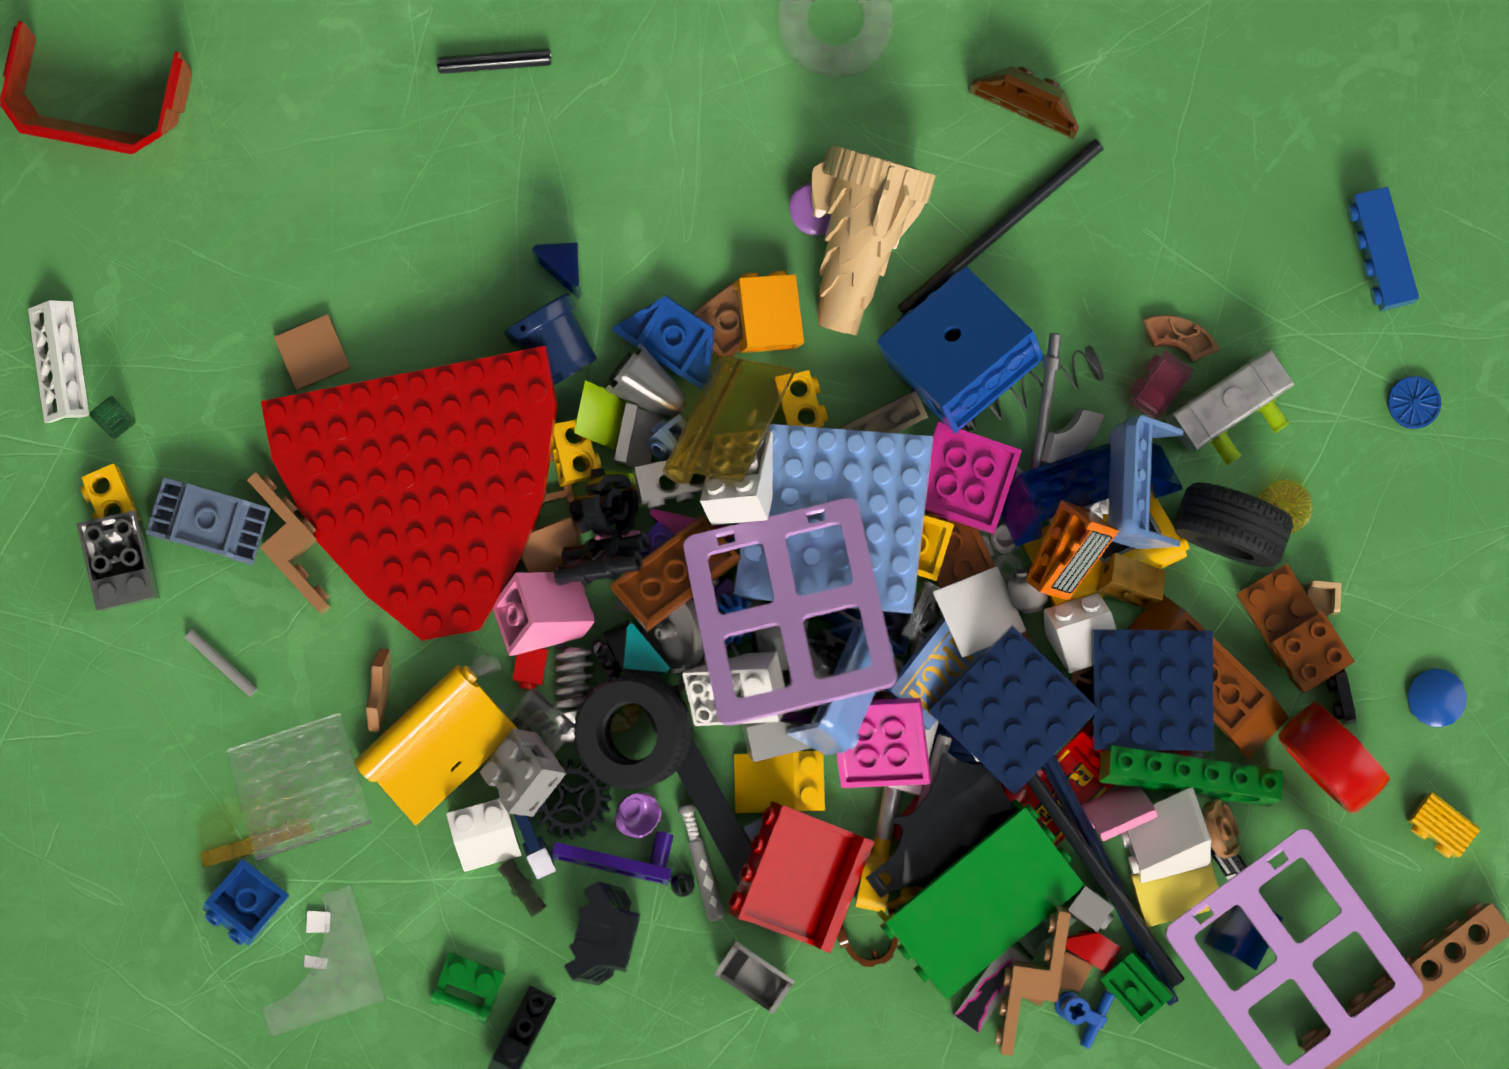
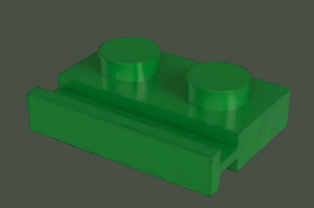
(1137, 987)

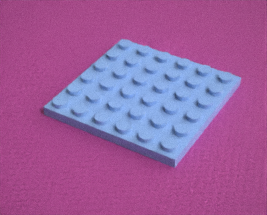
(878, 471)

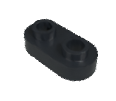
(1344, 706)

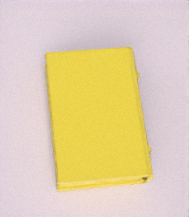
(1173, 895)

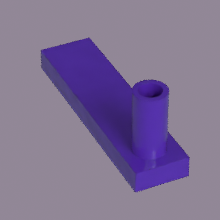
(653, 872)

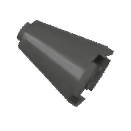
(646, 384)

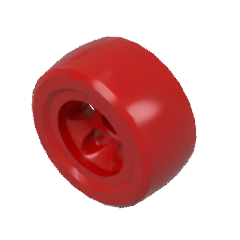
(1333, 758)

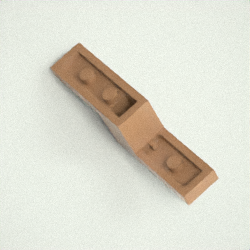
(290, 542)
(1032, 980)

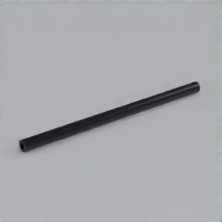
(1003, 225)
(1105, 880)

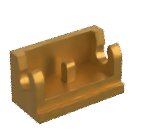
(1131, 581)

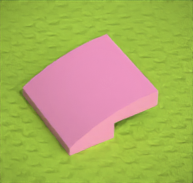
(1119, 811)

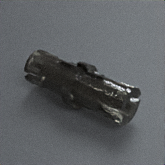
(522, 887)

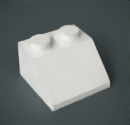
(1071, 627)
(483, 835)

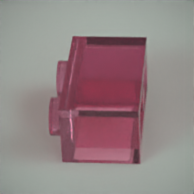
(1160, 385)

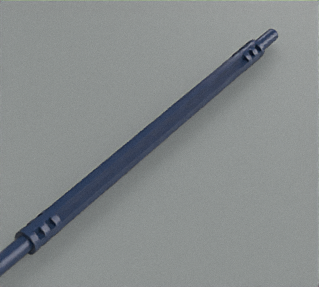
(1077, 815)

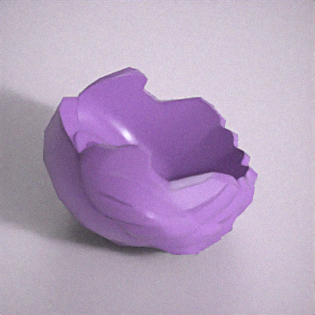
(637, 814)

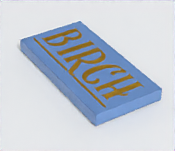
(932, 670)

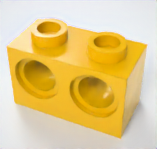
(793, 405)
(565, 452)
(117, 494)

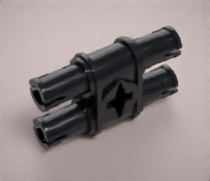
(601, 559)

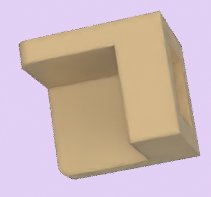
(1325, 596)

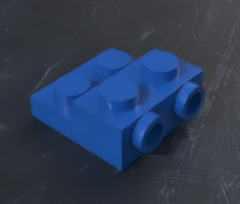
(244, 903)

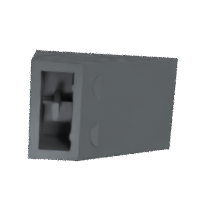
(117, 561)

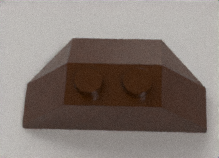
(1028, 97)

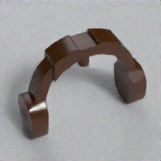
(842, 939)

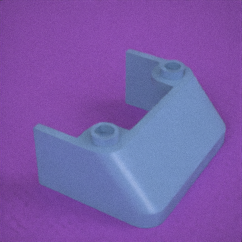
(1131, 481)
(838, 721)

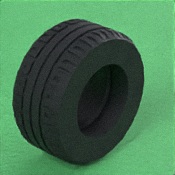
(1233, 524)
(594, 737)

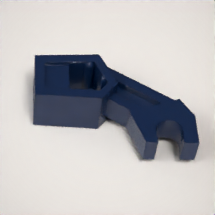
(535, 848)

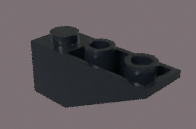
(522, 1030)

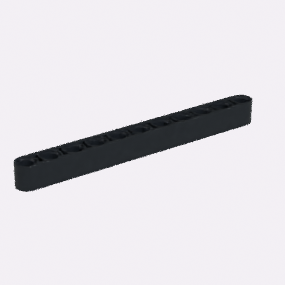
(698, 781)

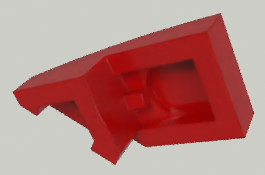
(1093, 949)

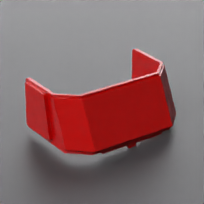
(29, 122)

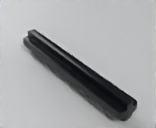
(494, 61)

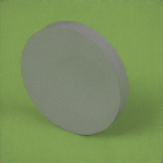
(677, 638)

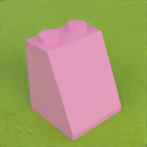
(541, 613)

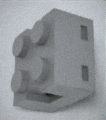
(523, 772)

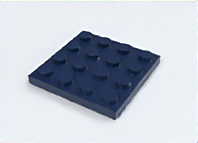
(1152, 689)
(1013, 709)

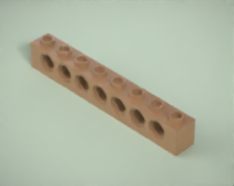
(1493, 931)

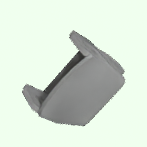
(754, 977)

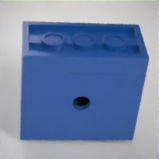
(960, 349)

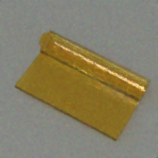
(728, 420)

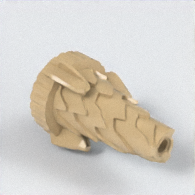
(869, 212)

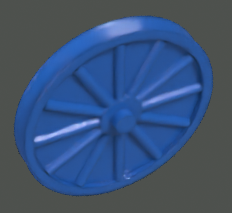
(1414, 402)

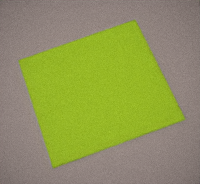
(600, 415)

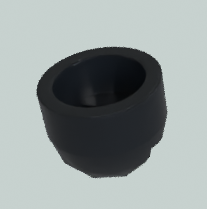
(688, 881)

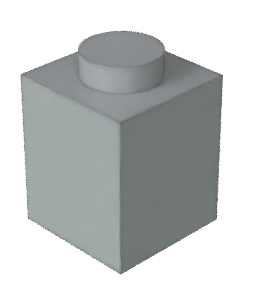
(1091, 909)

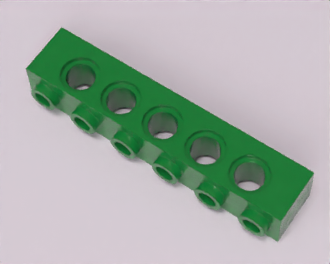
(1177, 773)

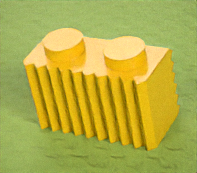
(1443, 826)

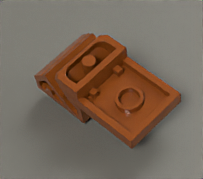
(1294, 629)

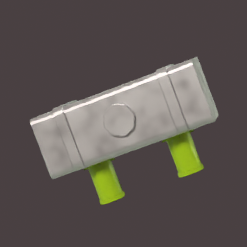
(1229, 402)

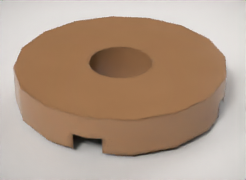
(1221, 828)

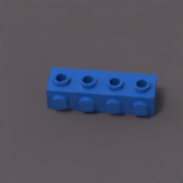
(1383, 249)

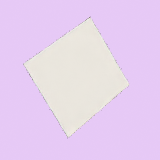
(978, 610)

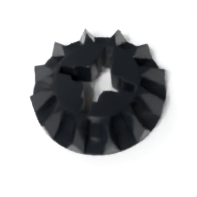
(606, 658)

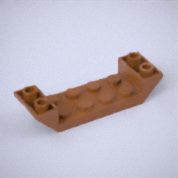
(1240, 701)

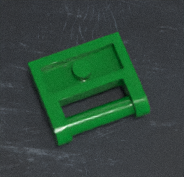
(472, 978)

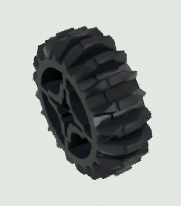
(584, 816)

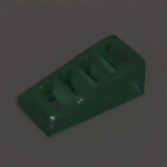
(112, 417)

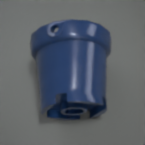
(560, 331)

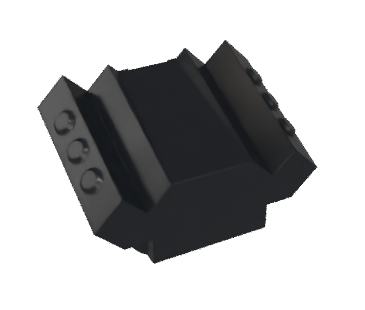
(603, 935)

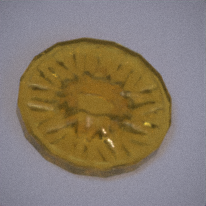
(1292, 499)

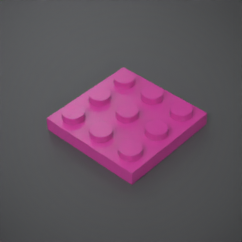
(969, 477)
(889, 747)

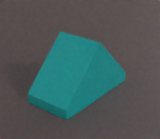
(641, 655)

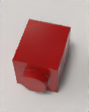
(531, 668)

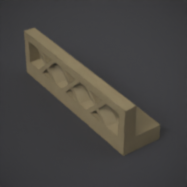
(891, 416)

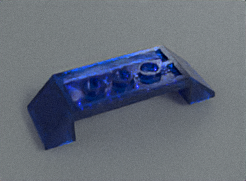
(1076, 480)

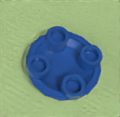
(1437, 697)

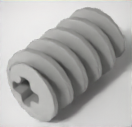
(574, 677)

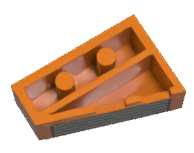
(1069, 550)

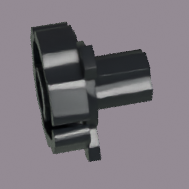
(603, 507)

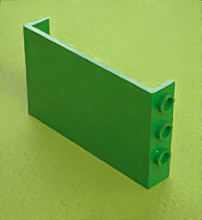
(983, 902)

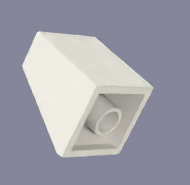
(1171, 841)

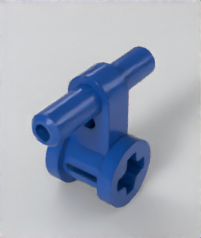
(1082, 1013)

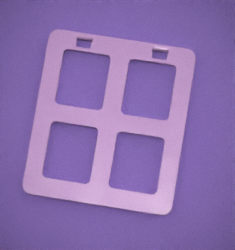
(789, 613)
(1295, 959)

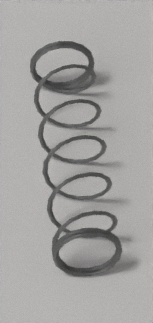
(1093, 362)

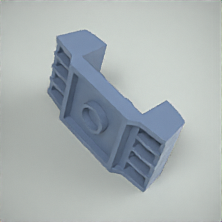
(208, 521)

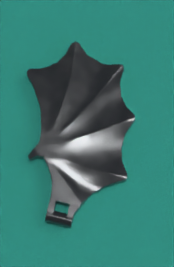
(948, 822)

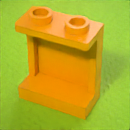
(769, 312)

